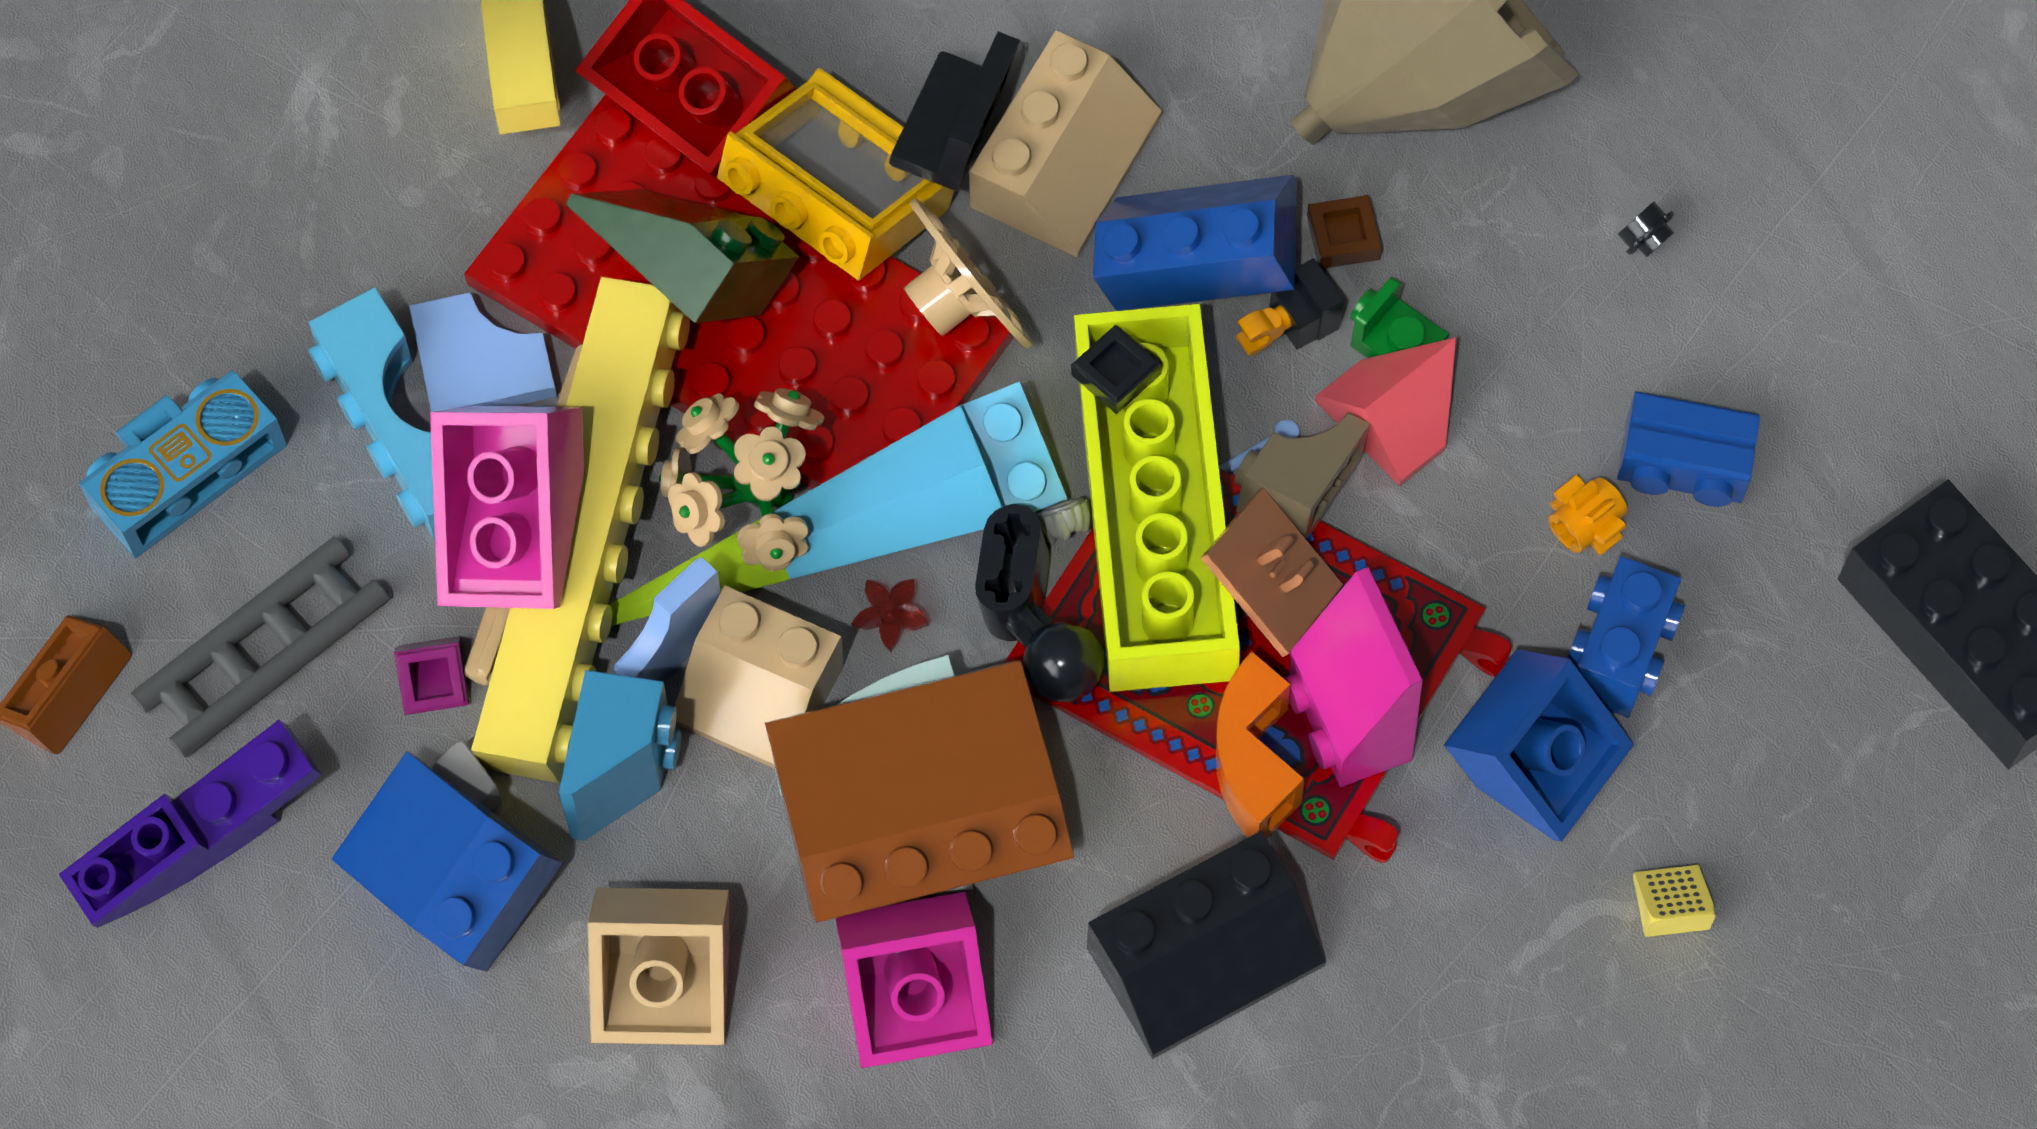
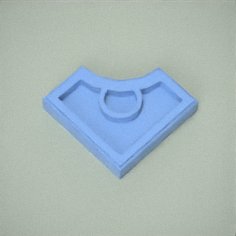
(474, 361)
(673, 624)

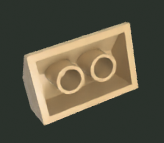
(1063, 145)

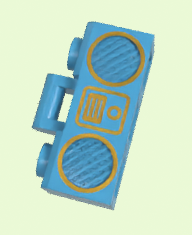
(180, 460)

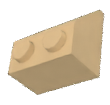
(754, 669)
(658, 966)

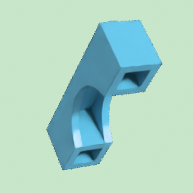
(367, 357)

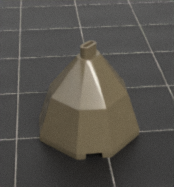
(1425, 65)

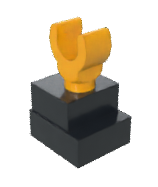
(1302, 313)

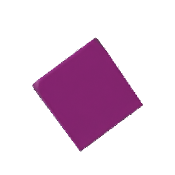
(431, 675)

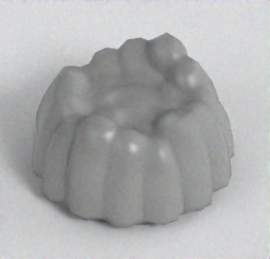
(1063, 518)

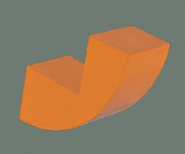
(1251, 777)

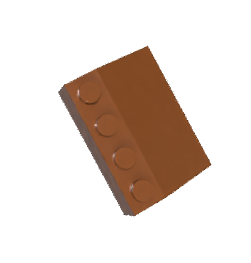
(918, 791)

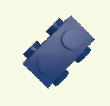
(1631, 617)

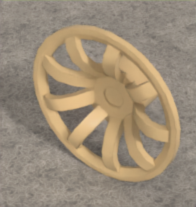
(955, 286)

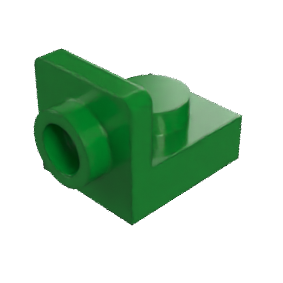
(1388, 324)

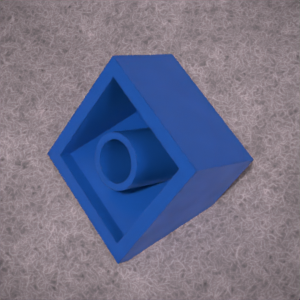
(1540, 742)

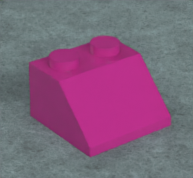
(914, 980)

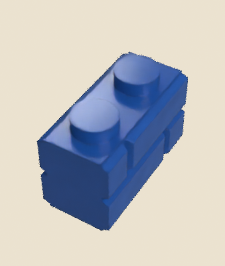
(1688, 449)

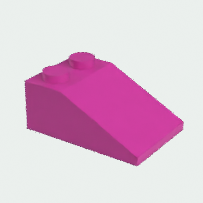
(505, 503)
(1356, 685)

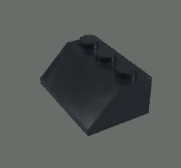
(1205, 944)

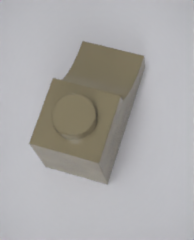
(1305, 471)

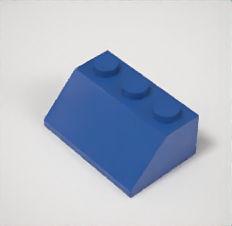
(1197, 243)

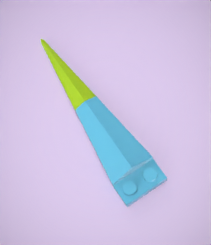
(904, 496)

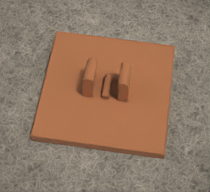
(1272, 571)

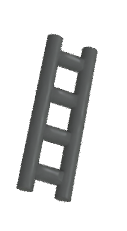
(249, 683)

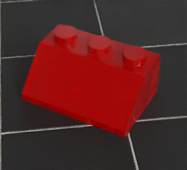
(682, 77)

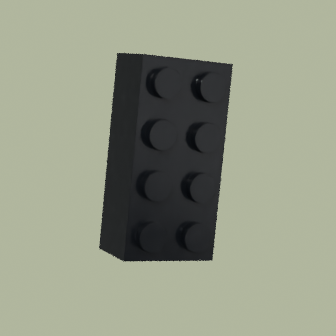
(1958, 612)

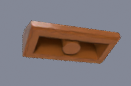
(63, 683)

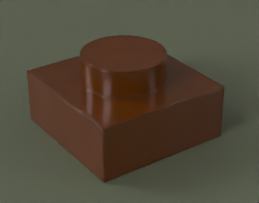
(1343, 231)

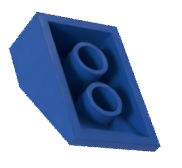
(445, 863)

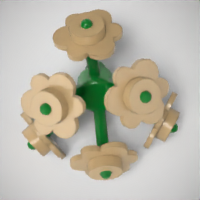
(762, 476)

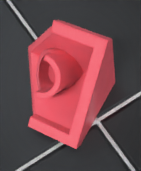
(1404, 401)

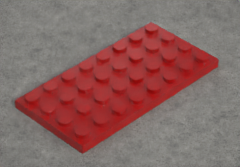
(837, 340)

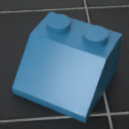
(616, 750)

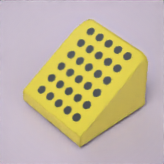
(1673, 900)

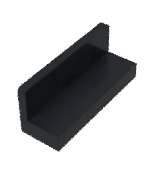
(953, 114)

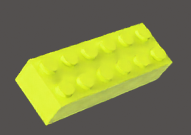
(1158, 510)

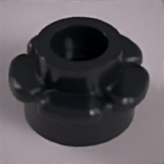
(1647, 230)

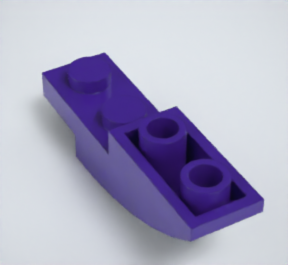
(195, 831)

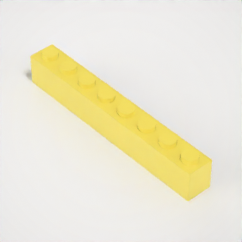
(545, 652)

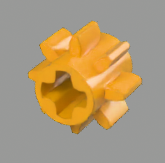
(1588, 515)

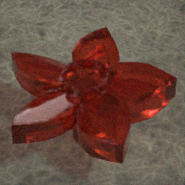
(890, 612)

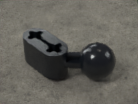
(1059, 656)

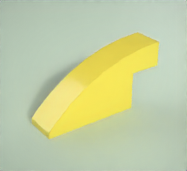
(520, 65)

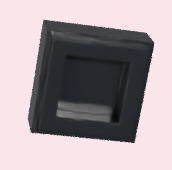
(1116, 369)

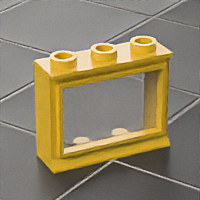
(827, 175)

